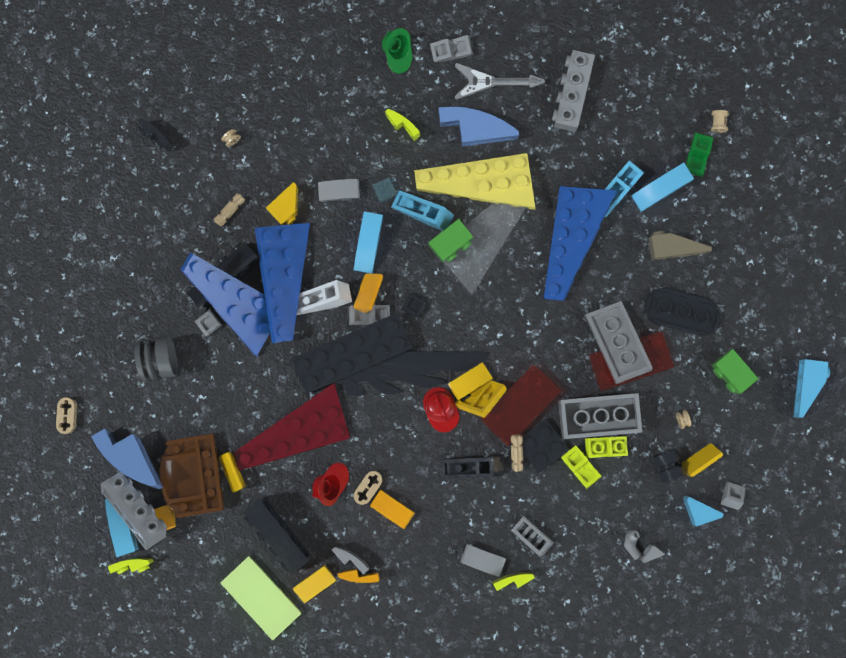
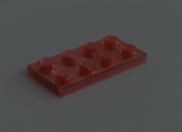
(656, 352)
(521, 404)

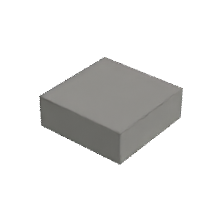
(208, 323)

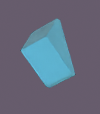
(699, 512)

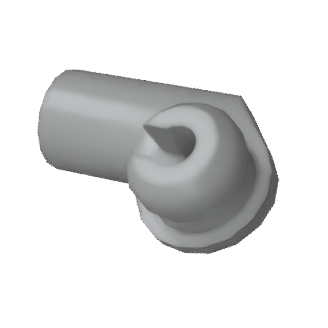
(630, 543)

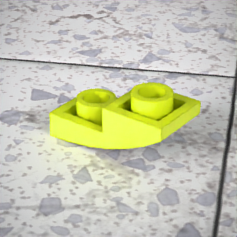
(606, 447)
(139, 564)

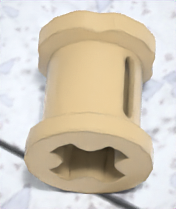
(719, 121)

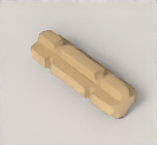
(229, 209)
(517, 452)

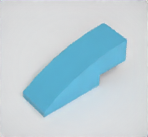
(623, 182)
(662, 187)
(368, 242)
(122, 537)

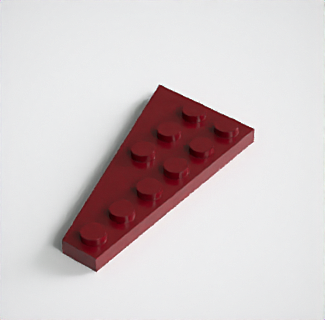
(306, 428)

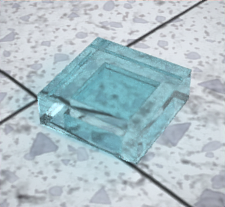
(384, 190)

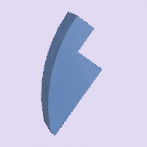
(477, 126)
(128, 457)

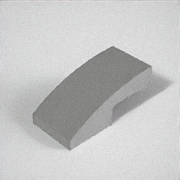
(451, 49)
(338, 190)
(377, 313)
(346, 555)
(483, 560)

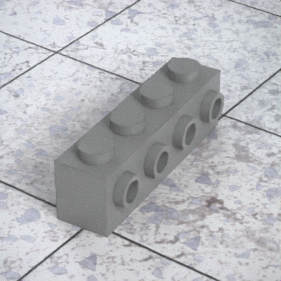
(574, 90)
(134, 510)

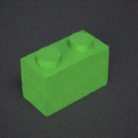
(451, 241)
(734, 372)

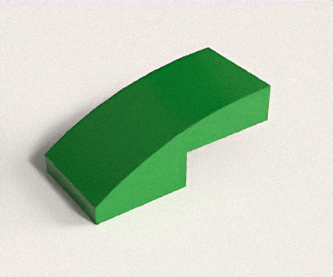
(698, 154)

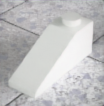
(324, 297)

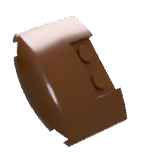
(191, 476)

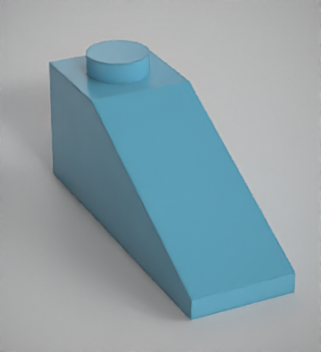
(423, 210)
(811, 379)

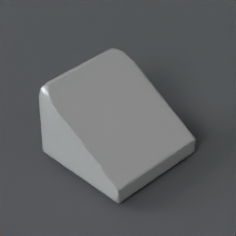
(733, 496)
(650, 553)

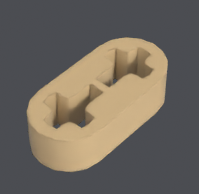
(71, 415)
(363, 485)

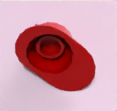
(441, 409)
(331, 484)

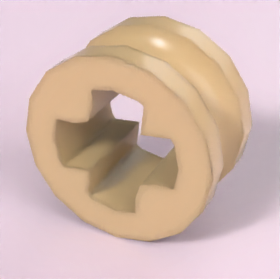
(231, 138)
(683, 419)

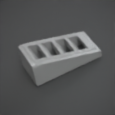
(544, 548)

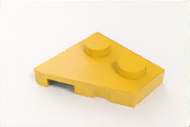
(483, 399)

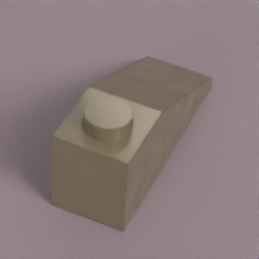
(673, 246)

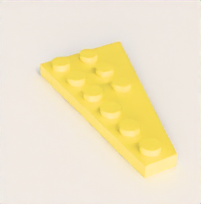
(488, 180)

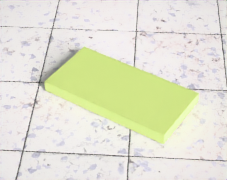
(261, 597)

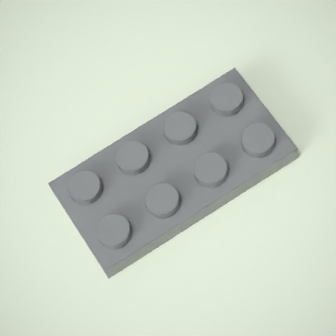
(618, 342)

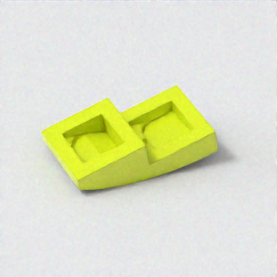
(398, 121)
(581, 467)
(519, 578)

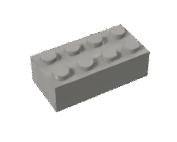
(600, 416)

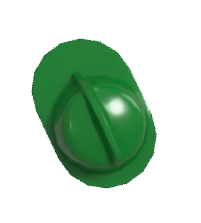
(398, 50)

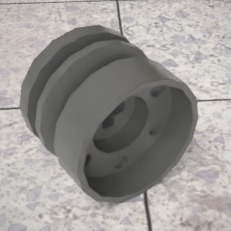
(151, 359)

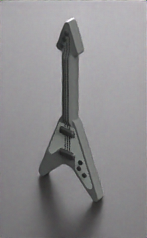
(481, 81)

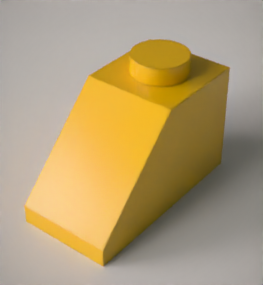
(285, 206)

